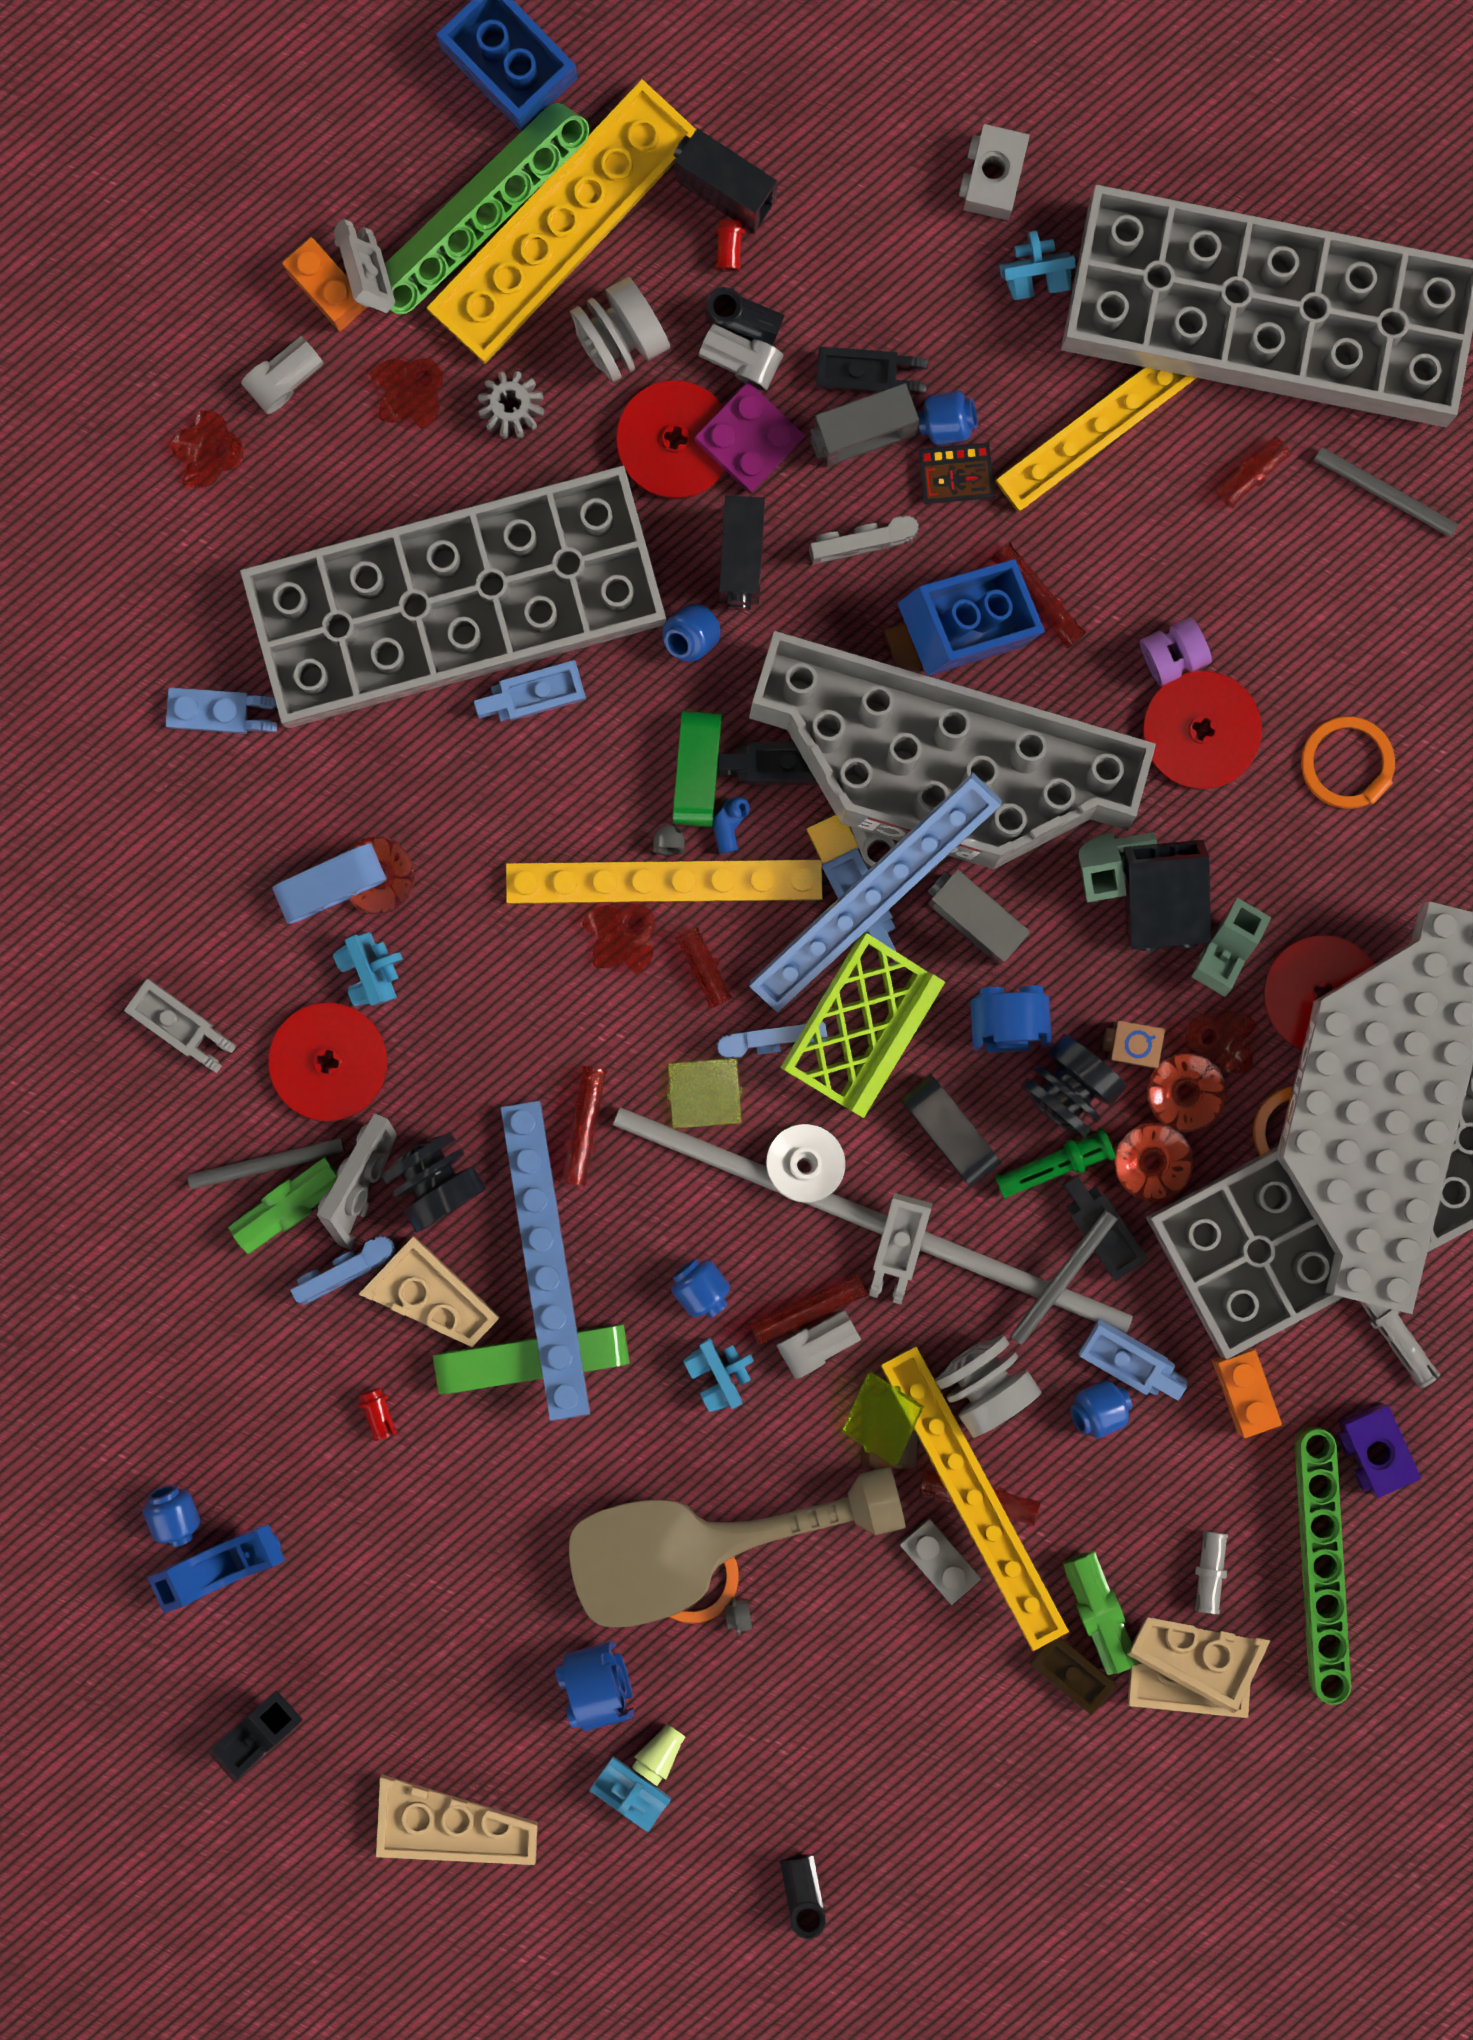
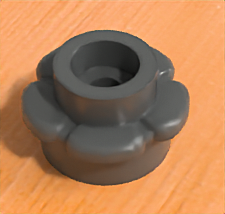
(738, 1615)

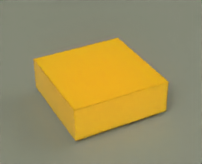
(831, 839)

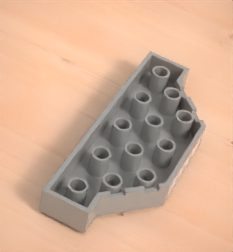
(901, 741)
(1383, 1107)

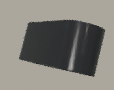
(950, 1130)

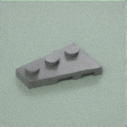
(350, 1191)

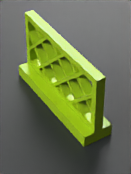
(892, 1034)

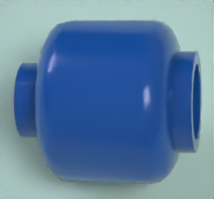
(948, 418)
(691, 632)
(700, 1288)
(1101, 1409)
(171, 1515)

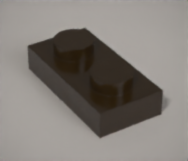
(1073, 1674)

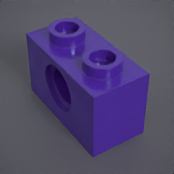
(1396, 1466)

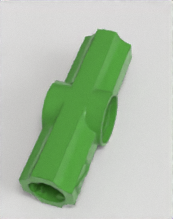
(284, 1206)
(1099, 1612)

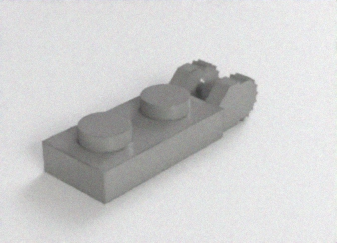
(364, 266)
(865, 540)
(176, 1023)
(900, 1243)

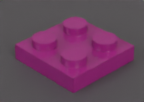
(749, 438)

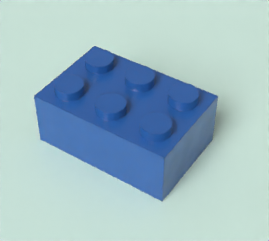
(507, 58)
(970, 617)

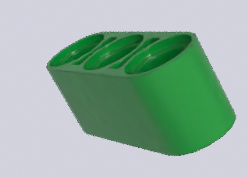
(697, 768)

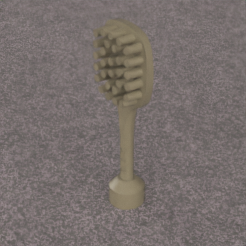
(659, 1556)

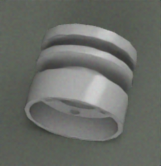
(619, 329)
(988, 1386)

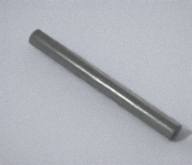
(1385, 492)
(266, 1163)
(1063, 1277)

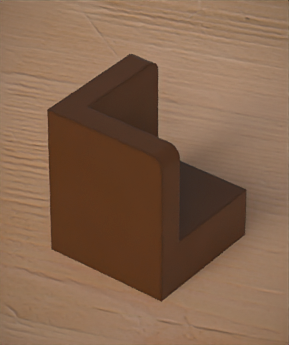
(902, 648)

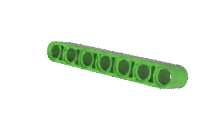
(497, 203)
(1333, 1581)

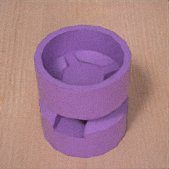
(1187, 644)

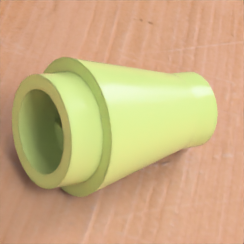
(659, 1755)

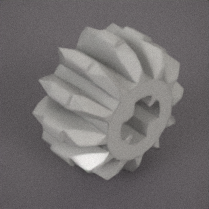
(525, 398)

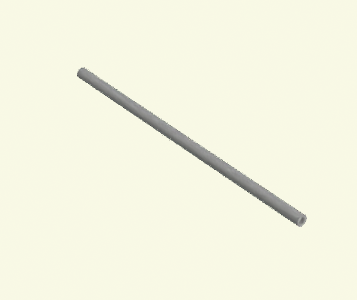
(870, 1219)

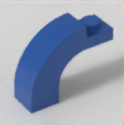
(216, 1567)

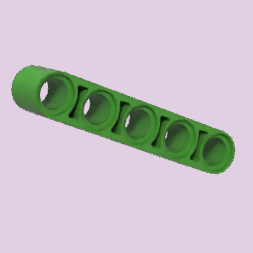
(521, 1362)

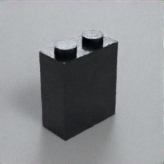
(724, 179)
(741, 551)
(1167, 895)

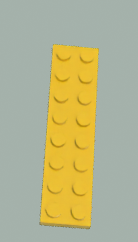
(562, 222)

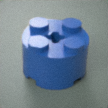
(1010, 1019)
(595, 1687)

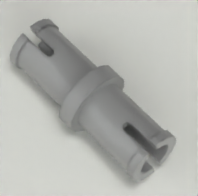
(1211, 1572)

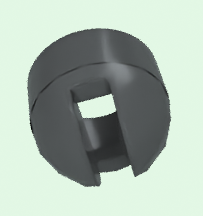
(668, 841)

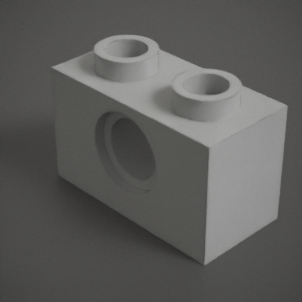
(1007, 151)

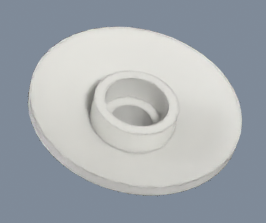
(817, 1148)

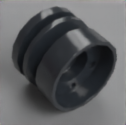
(1073, 1085)
(433, 1181)

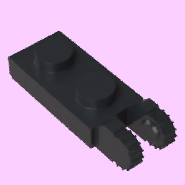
(866, 370)

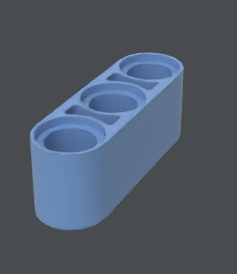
(329, 883)

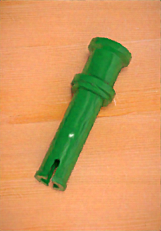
(1074, 1157)

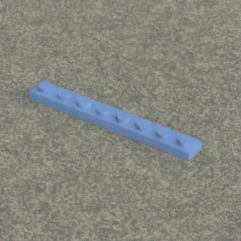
(875, 892)
(545, 1261)

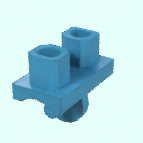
(1055, 266)
(373, 967)
(707, 1359)
(630, 1794)

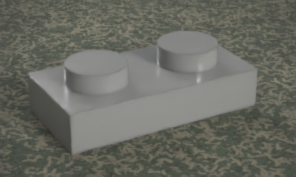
(940, 1561)

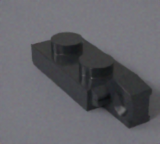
(767, 765)
(1118, 1248)

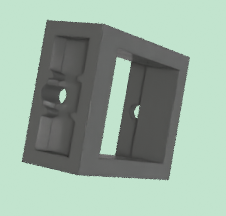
(864, 425)
(977, 916)

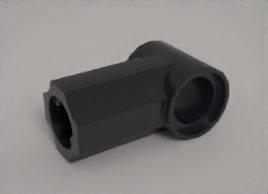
(748, 319)
(803, 1892)

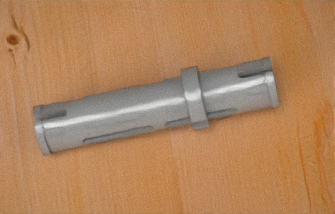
(1402, 1343)

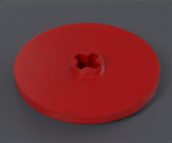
(647, 454)
(1230, 717)
(1296, 973)
(301, 1078)

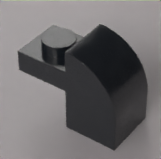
(255, 1735)

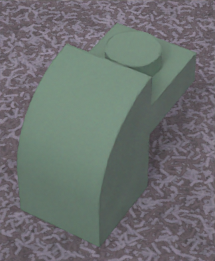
(1103, 864)
(1230, 946)

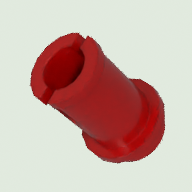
(729, 244)
(377, 1413)

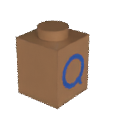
(1134, 1044)

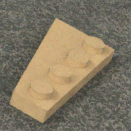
(442, 1827)

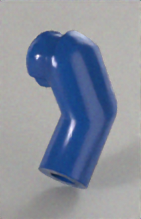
(727, 820)

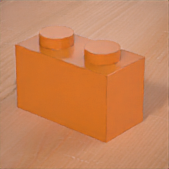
(323, 283)
(1247, 1393)

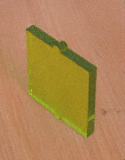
(704, 1093)
(882, 1419)

